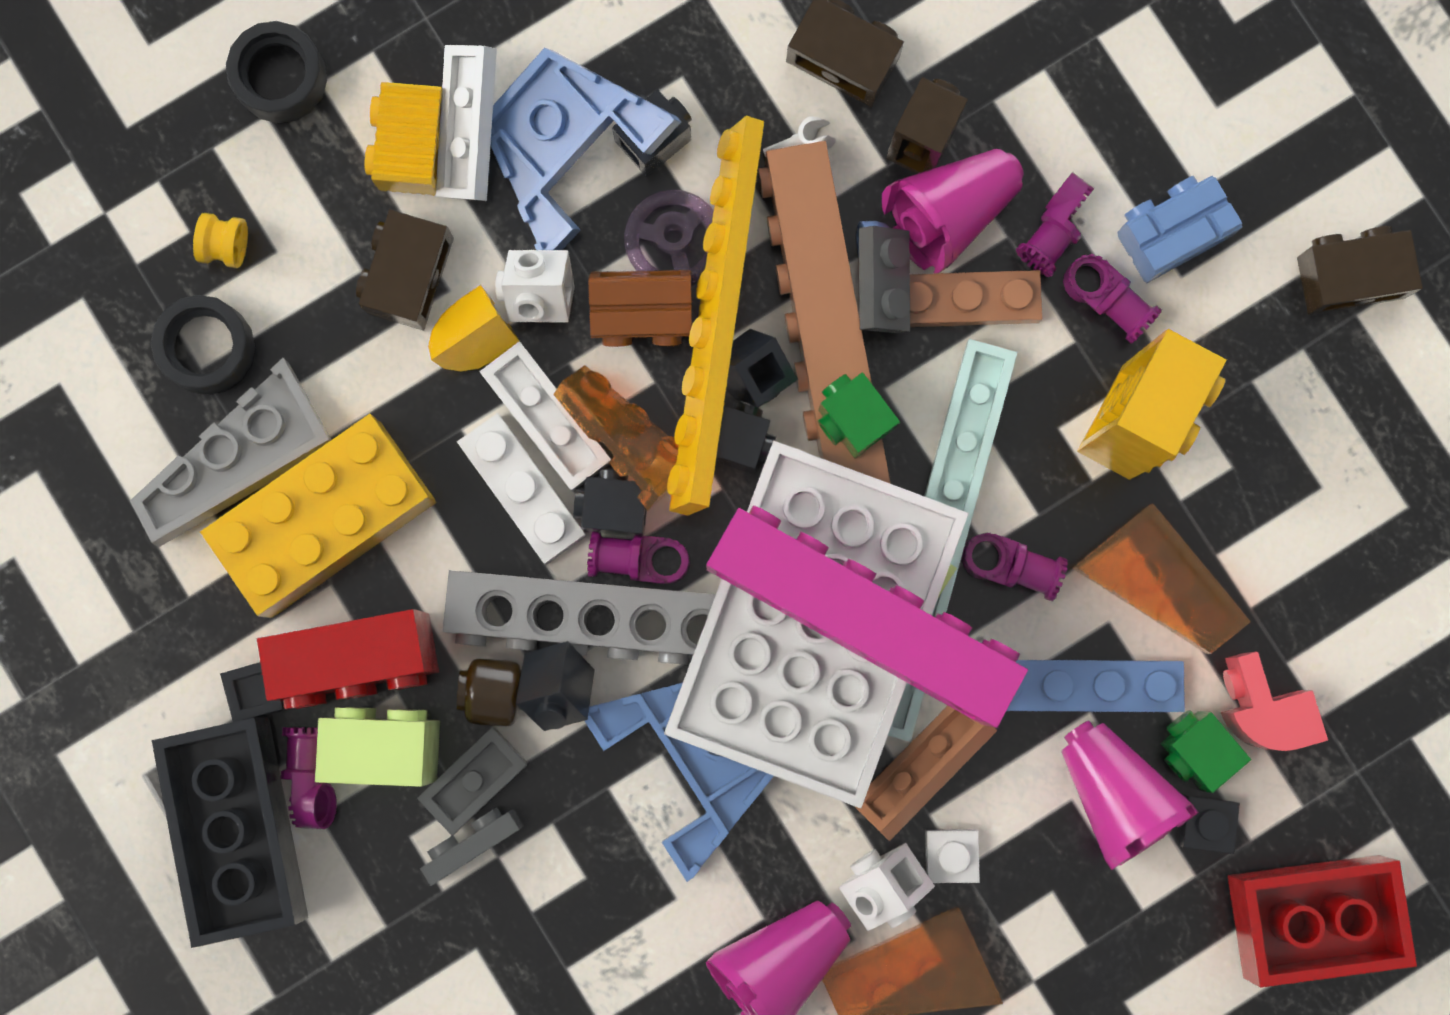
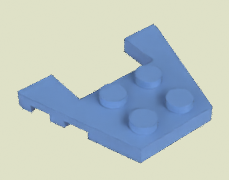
(550, 122)
(718, 782)

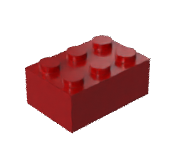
(348, 659)
(1322, 920)

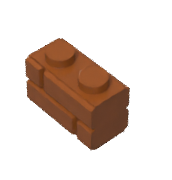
(640, 306)

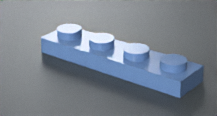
(1101, 686)

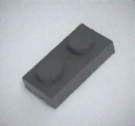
(884, 279)
(472, 781)
(452, 855)

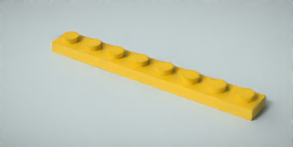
(713, 330)

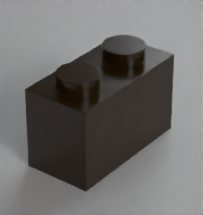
(845, 50)
(927, 125)
(404, 269)
(1359, 270)

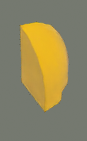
(470, 333)

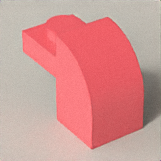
(1264, 720)

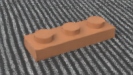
(975, 298)
(922, 770)

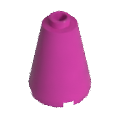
(952, 204)
(1121, 793)
(782, 962)

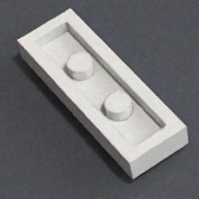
(466, 122)
(532, 403)
(521, 488)

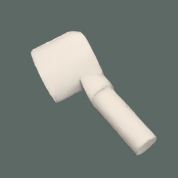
(805, 135)

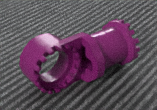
(1056, 230)
(1112, 297)
(633, 557)
(1017, 566)
(311, 801)

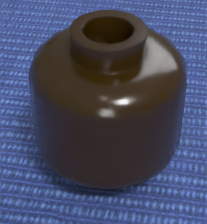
(489, 692)

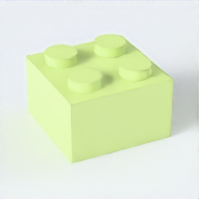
(377, 751)

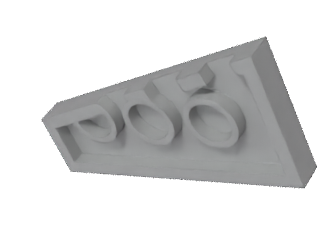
(241, 454)

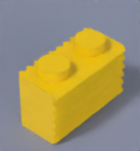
(406, 138)

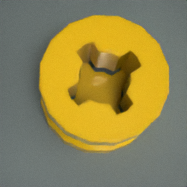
(220, 240)

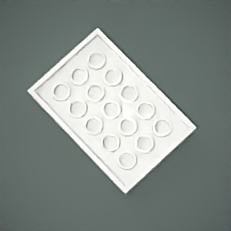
(777, 689)

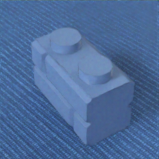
(1179, 227)

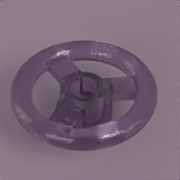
(671, 220)

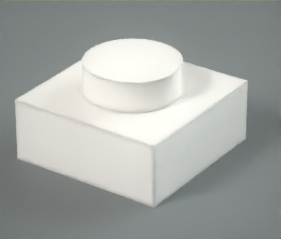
(952, 855)

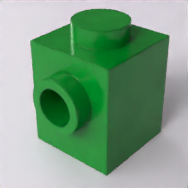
(855, 414)
(1203, 751)

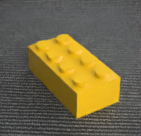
(1154, 406)
(318, 517)

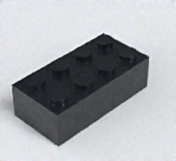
(230, 831)

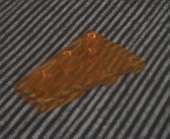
(624, 428)
(1164, 580)
(914, 972)

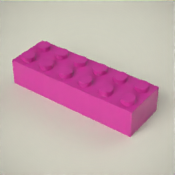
(866, 618)

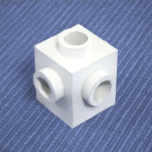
(536, 285)
(886, 887)

